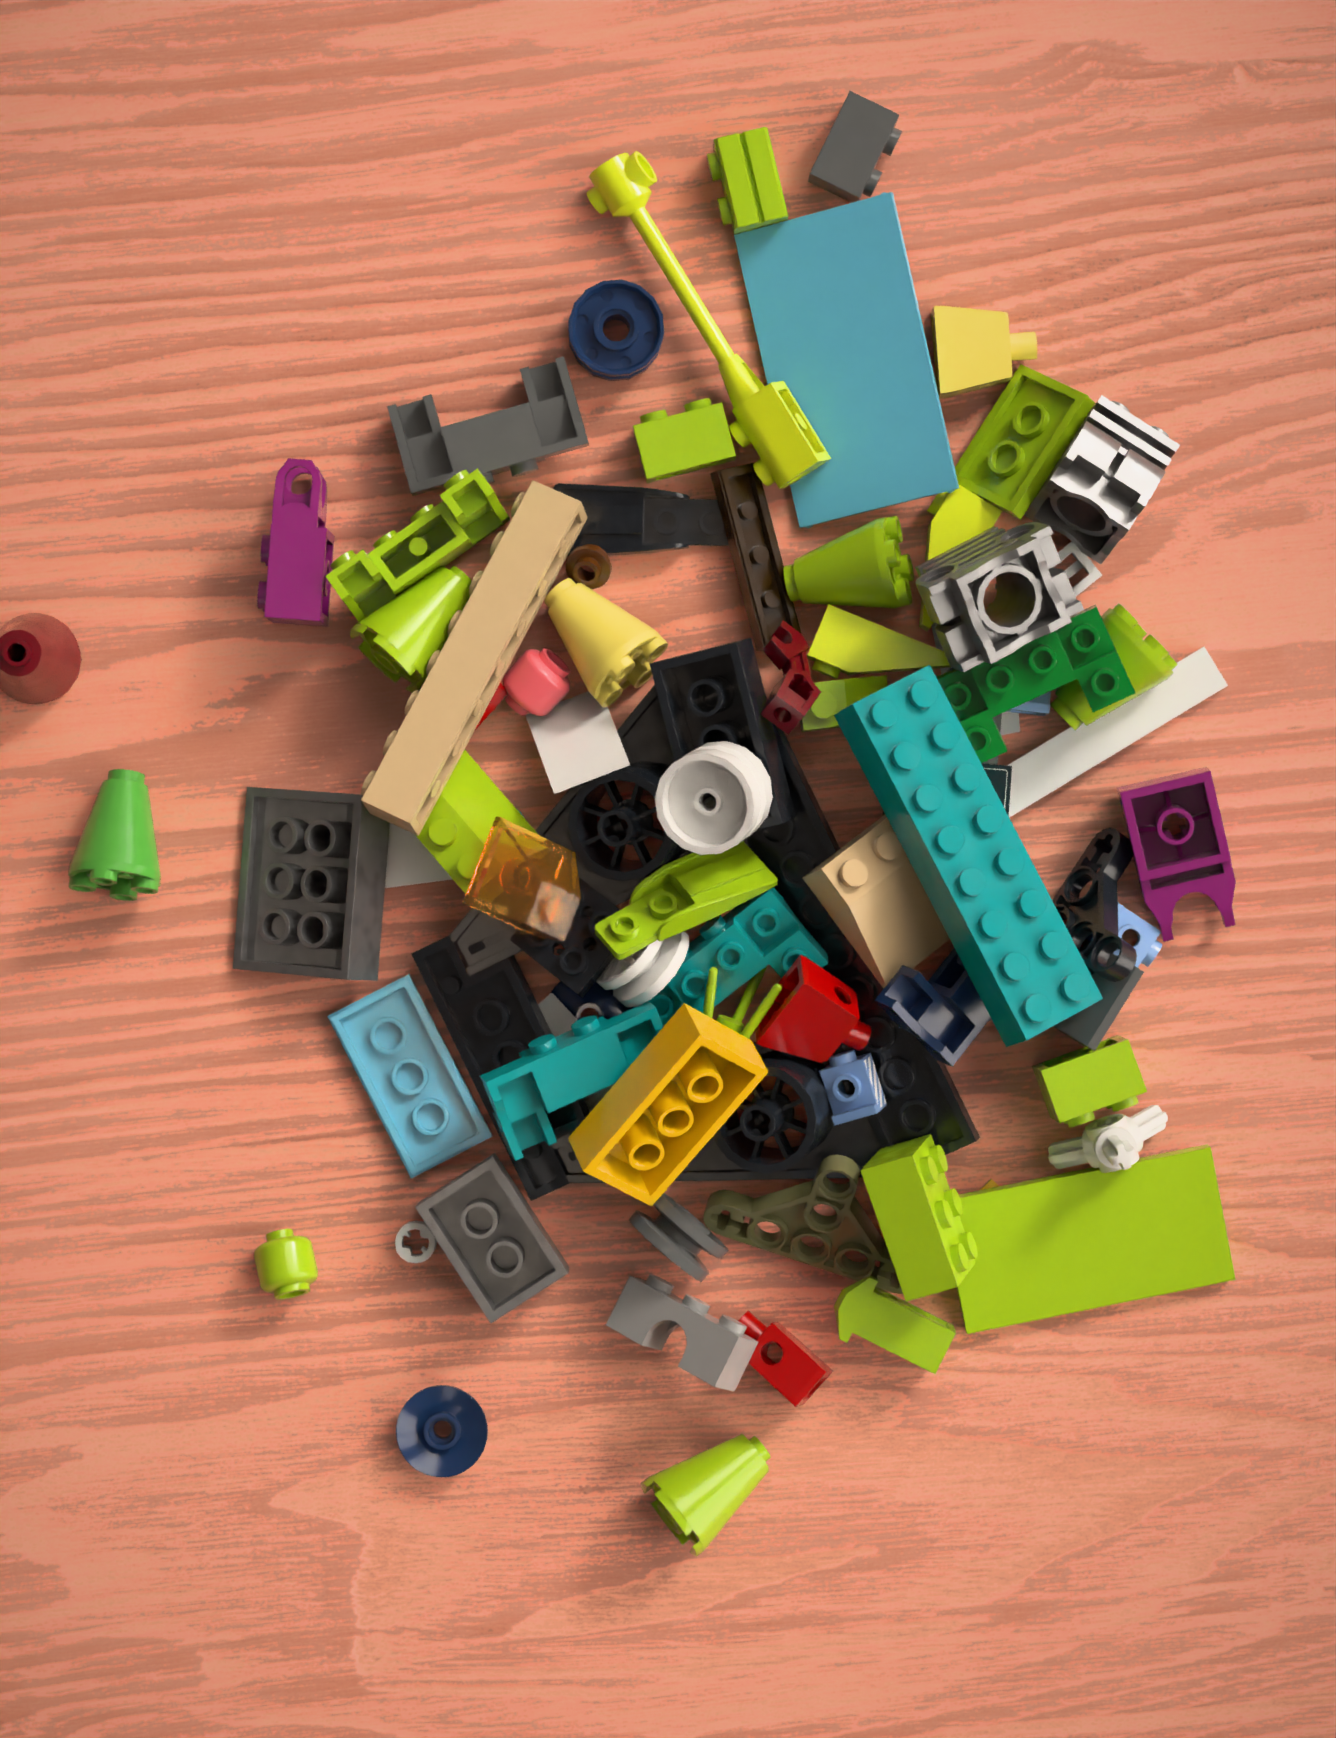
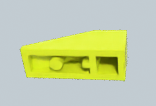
(955, 520)
(863, 647)

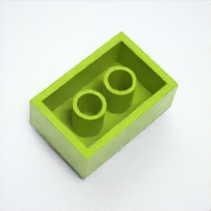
(919, 1217)

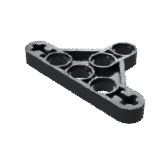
(1098, 909)

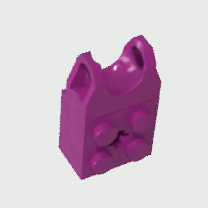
(297, 551)
(1182, 862)

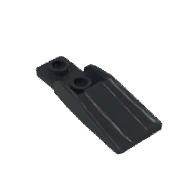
(644, 519)

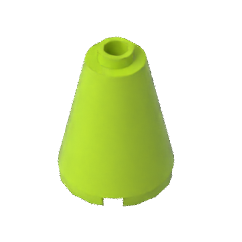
(413, 625)
(707, 1489)

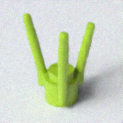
(735, 1022)

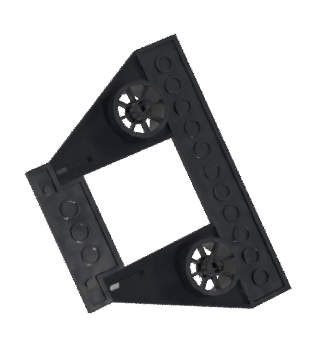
(497, 1016)

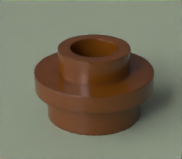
(591, 556)

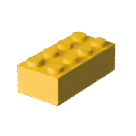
(667, 1105)

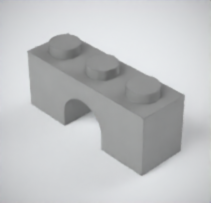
(714, 1347)

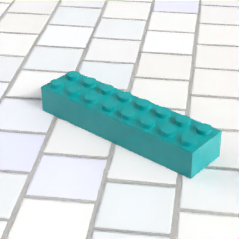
(968, 856)

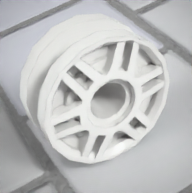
(645, 971)

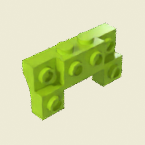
(432, 540)

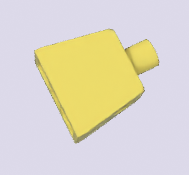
(975, 349)

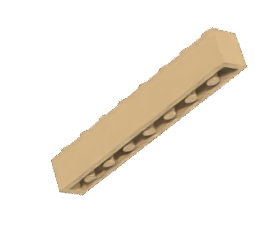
(473, 657)

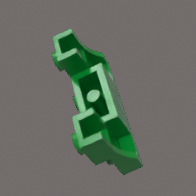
(1070, 653)

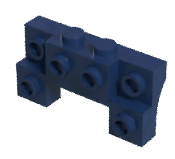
(939, 1012)

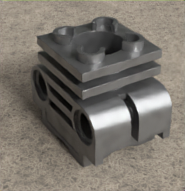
(1103, 479)
(1028, 601)

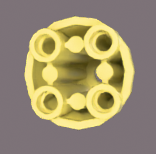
(603, 640)

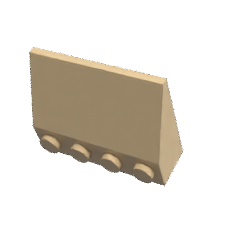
(878, 902)

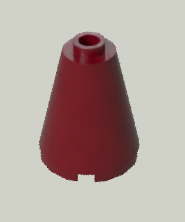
(49, 663)

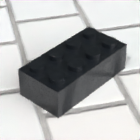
(717, 699)

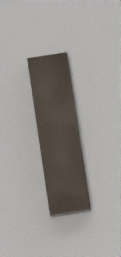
(754, 551)

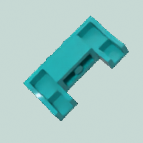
(739, 947)
(563, 1071)

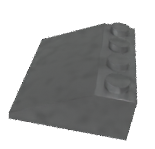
(311, 885)

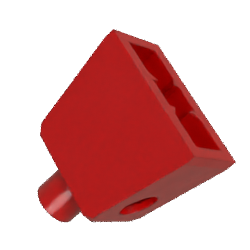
(812, 1015)
(798, 1371)

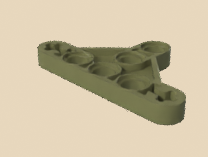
(795, 1216)

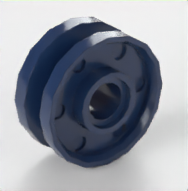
(620, 302)

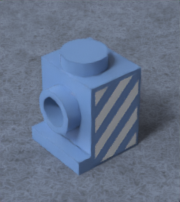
(868, 1093)

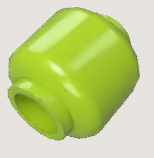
(285, 1264)

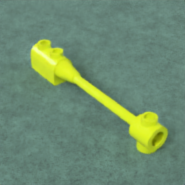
(764, 414)

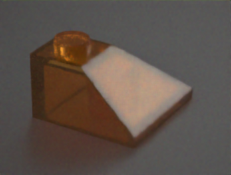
(526, 881)

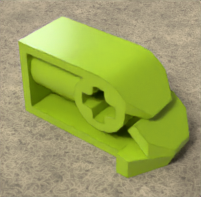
(892, 1324)

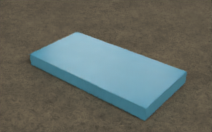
(410, 1076)

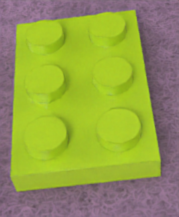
(1022, 440)

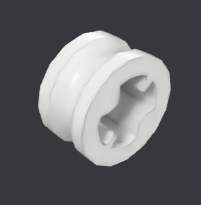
(405, 1251)

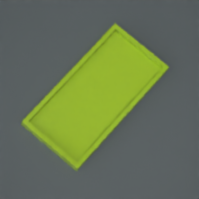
(1094, 1239)

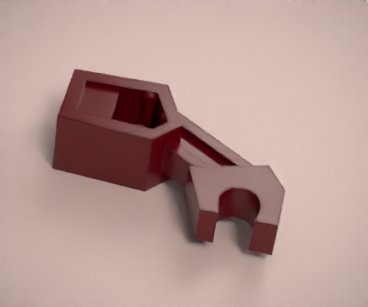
(795, 690)

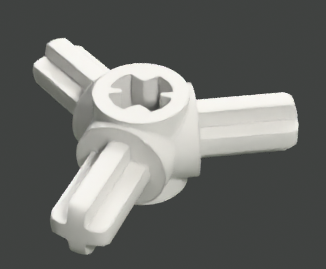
(1110, 1141)

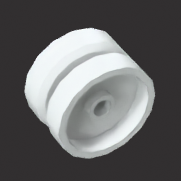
(713, 797)

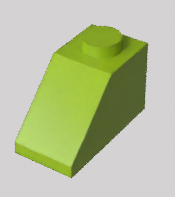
(837, 696)

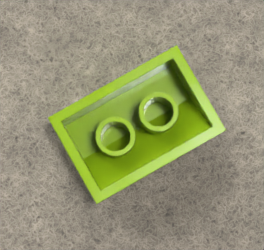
(464, 818)

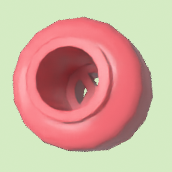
(536, 682)

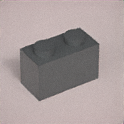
(854, 148)

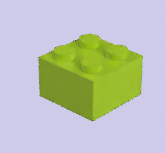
(1089, 1081)

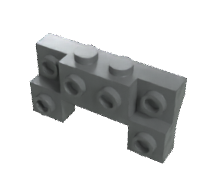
(495, 441)

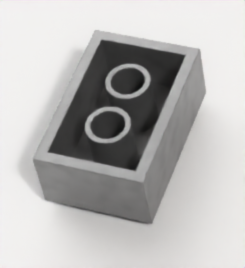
(492, 1238)

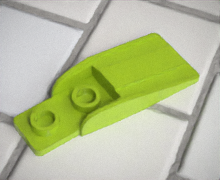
(684, 897)

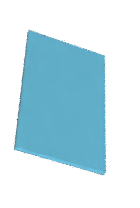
(850, 344)

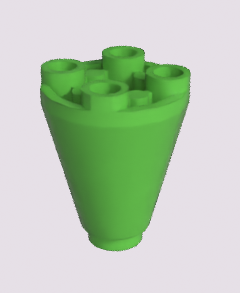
(118, 841)

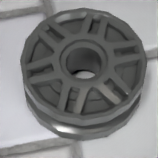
(679, 1236)

